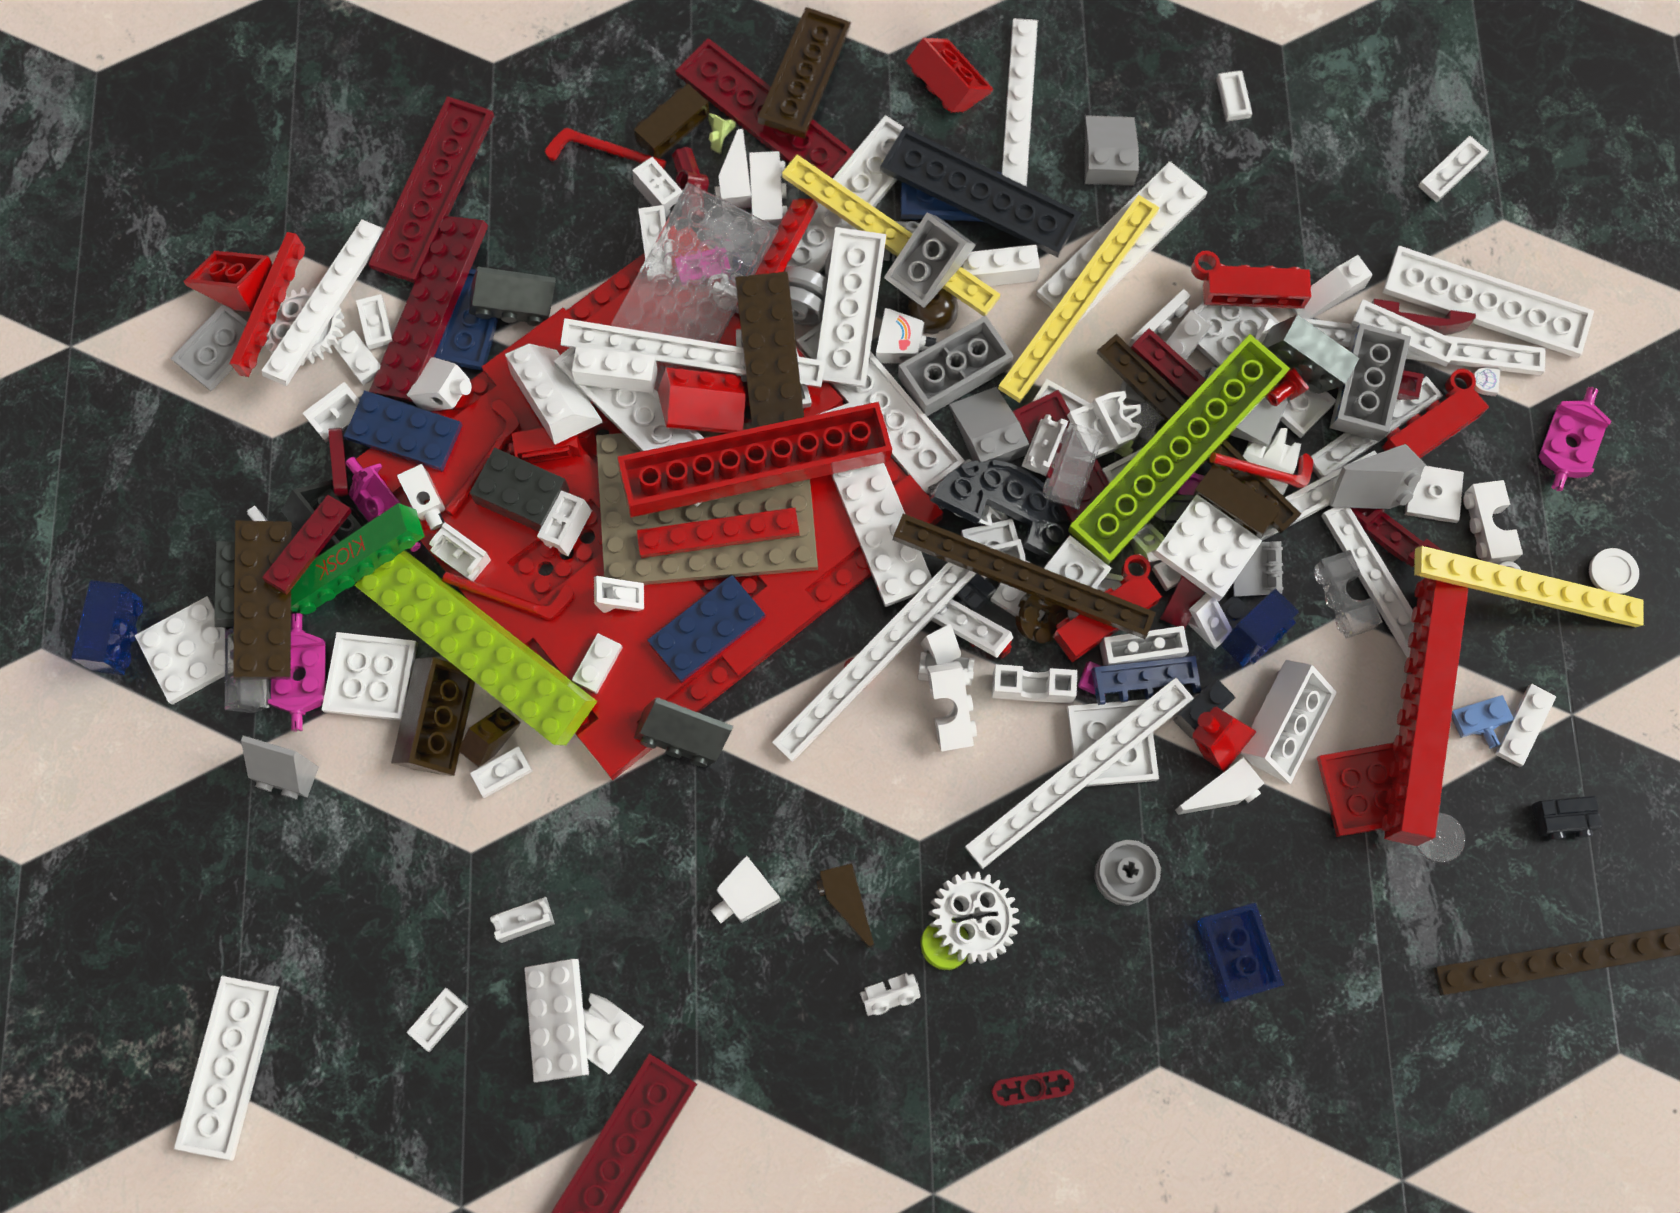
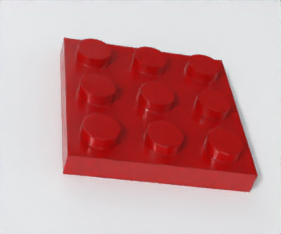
(1357, 787)

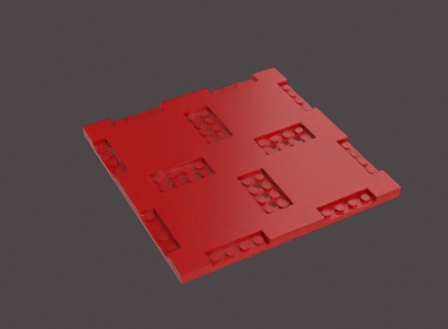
(516, 553)

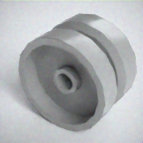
(807, 295)
(1143, 870)

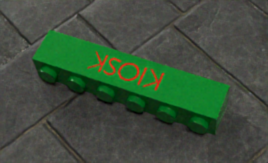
(356, 557)

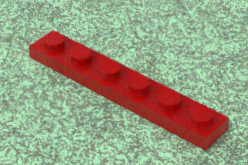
(788, 237)
(267, 305)
(718, 532)

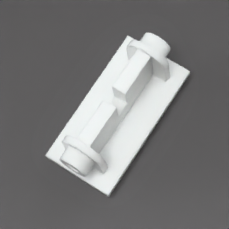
(903, 992)

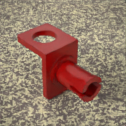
(1289, 386)

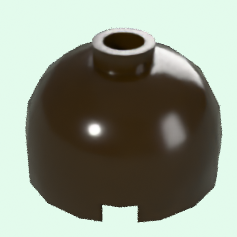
(938, 314)

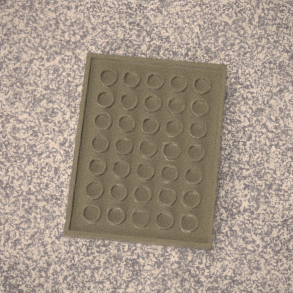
(620, 536)

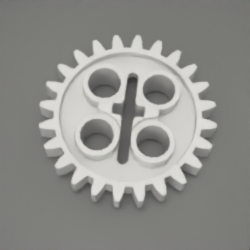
(286, 317)
(980, 942)

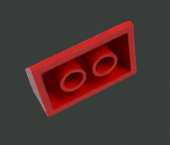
(948, 74)
(702, 400)

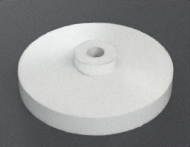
(1614, 571)

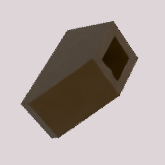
(488, 736)

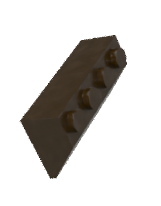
(433, 717)

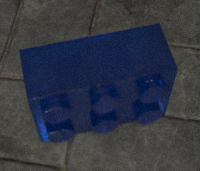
(107, 628)
(1260, 629)
(1239, 952)

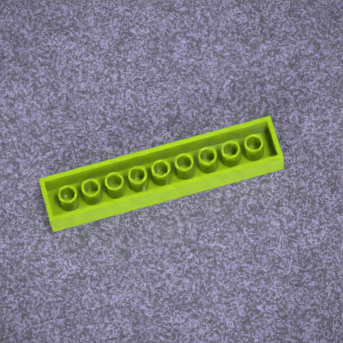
(1178, 449)
(479, 647)

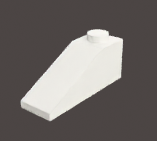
(734, 175)
(1336, 287)
(1228, 789)

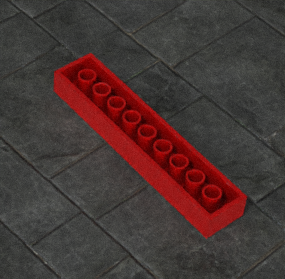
(754, 459)
(1425, 713)

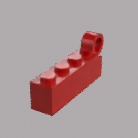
(1252, 285)
(1442, 418)
(1084, 633)

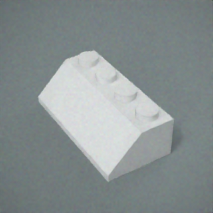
(551, 394)
(1289, 720)

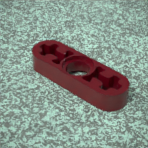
(338, 462)
(1052, 1076)

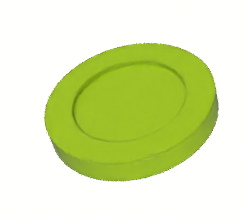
(938, 955)

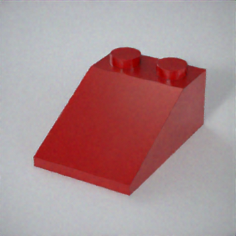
(231, 278)

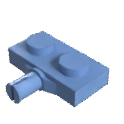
(1483, 719)

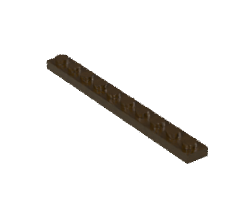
(1167, 402)
(1024, 576)
(1558, 960)

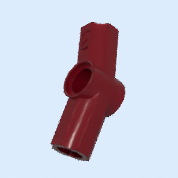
(688, 170)

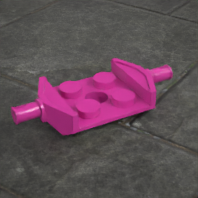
(1584, 424)
(371, 492)
(308, 693)

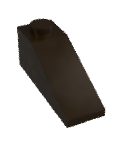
(844, 897)

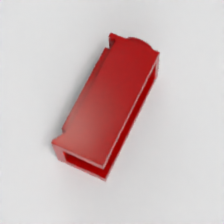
(538, 446)

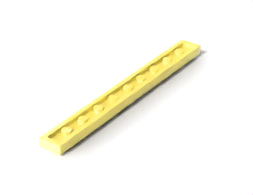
(867, 218)
(1078, 299)
(1528, 586)

